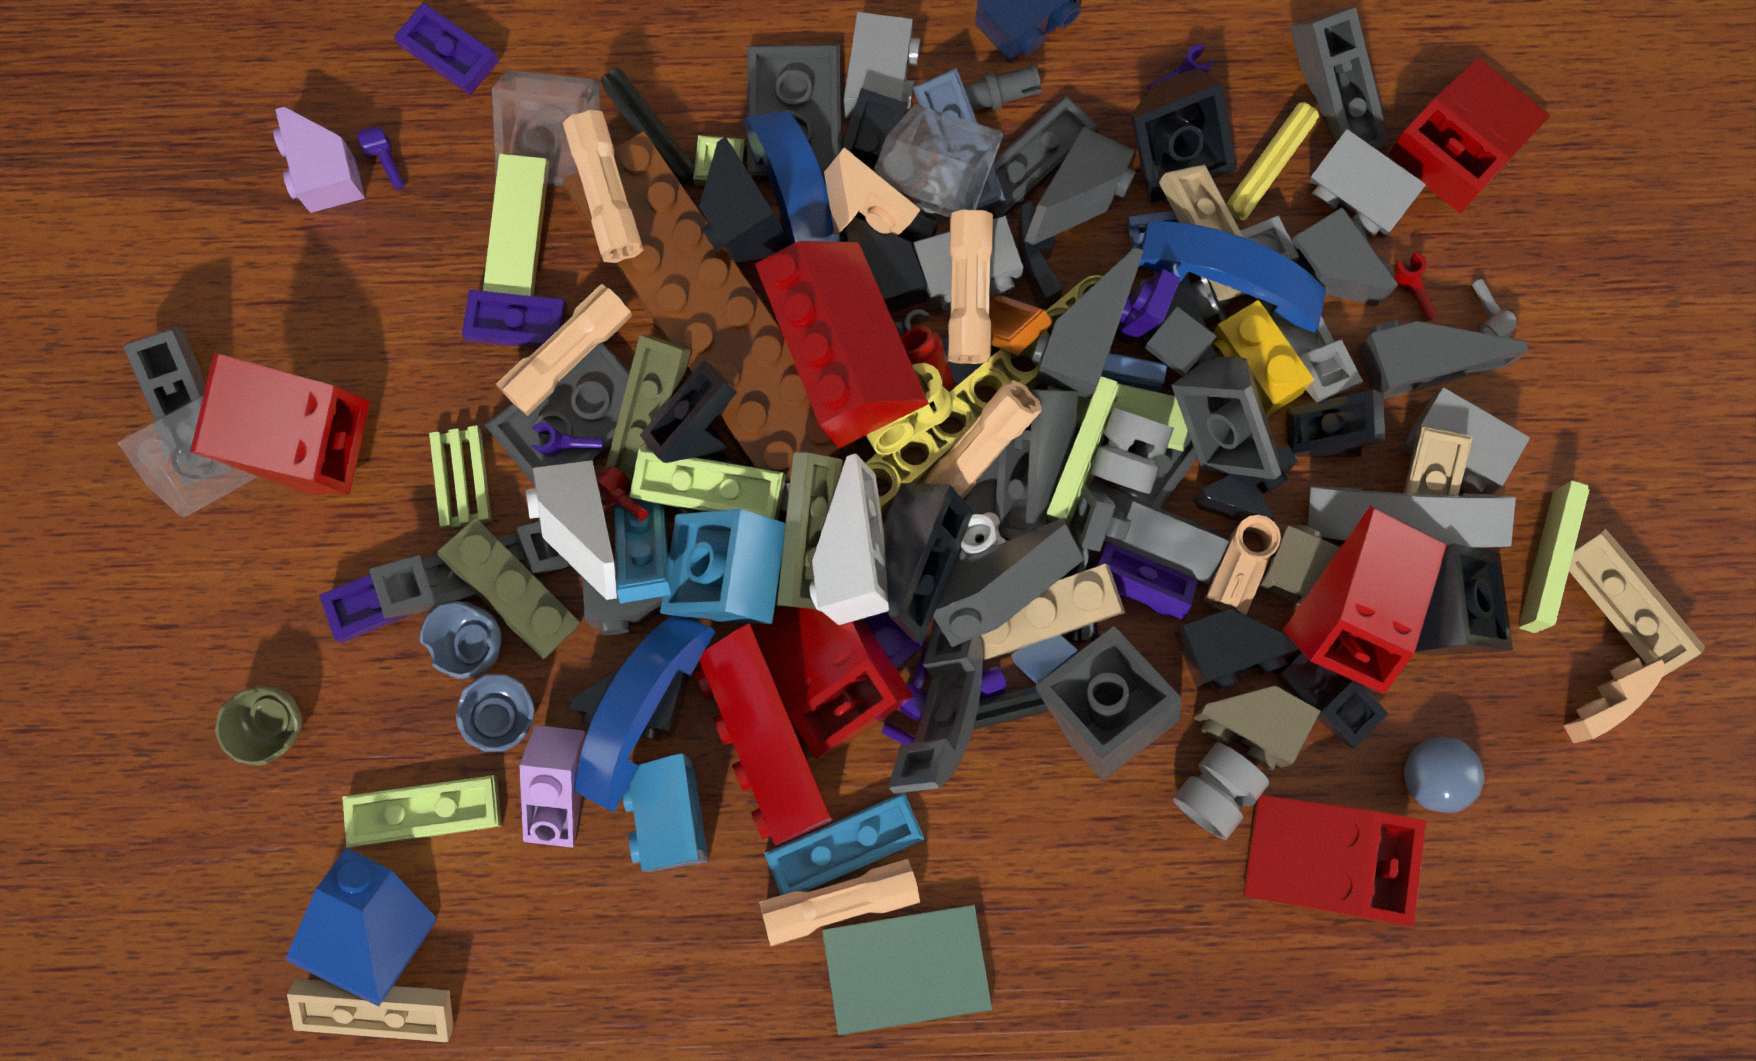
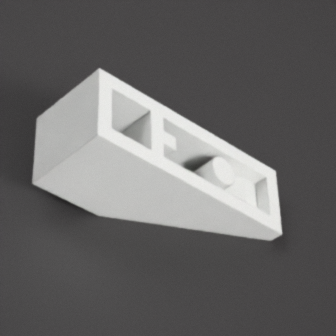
(574, 521)
(851, 549)

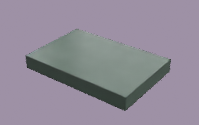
(906, 969)

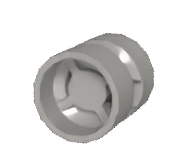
(1127, 468)
(1221, 790)

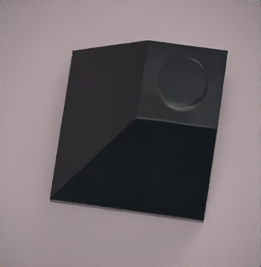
(1182, 127)
(738, 211)
(1467, 605)

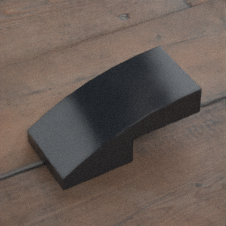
(1038, 274)
(1343, 703)

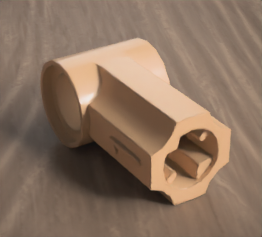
(1242, 568)

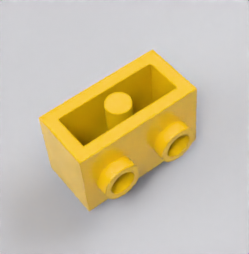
(1274, 363)

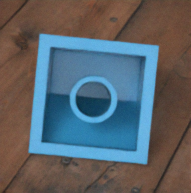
(724, 567)
(666, 815)

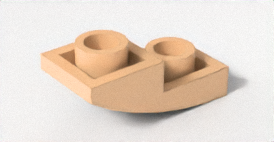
(1619, 699)

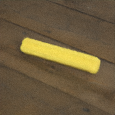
(1272, 161)

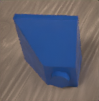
(360, 928)

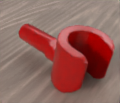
(1413, 281)
(613, 488)

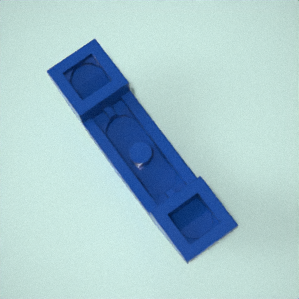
(793, 176)
(1236, 264)
(630, 703)

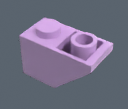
(319, 163)
(548, 786)

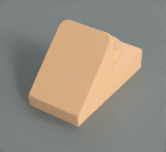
(858, 188)

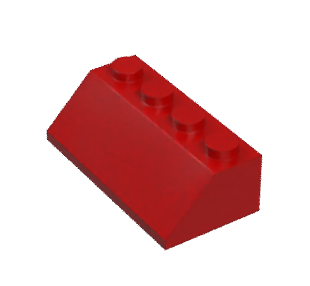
(841, 338)
(763, 737)

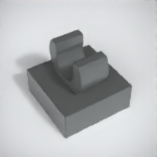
(1097, 518)

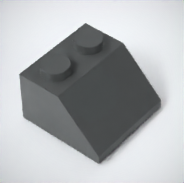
(1227, 419)
(1110, 702)

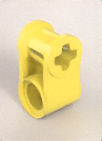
(900, 432)

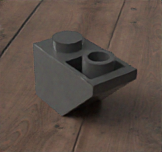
(1343, 261)

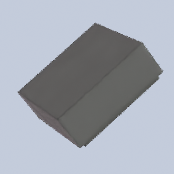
(1180, 342)

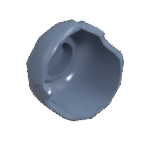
(461, 639)
(494, 713)
(1444, 774)

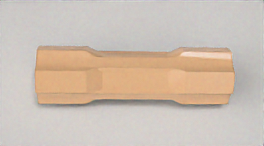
(610, 212)
(970, 281)
(591, 324)
(1000, 422)
(803, 912)

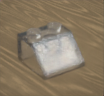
(531, 117)
(938, 160)
(168, 467)

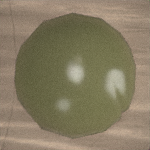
(258, 724)

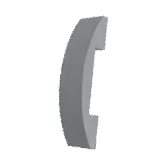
(1321, 355)
(1460, 520)

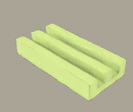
(455, 439)

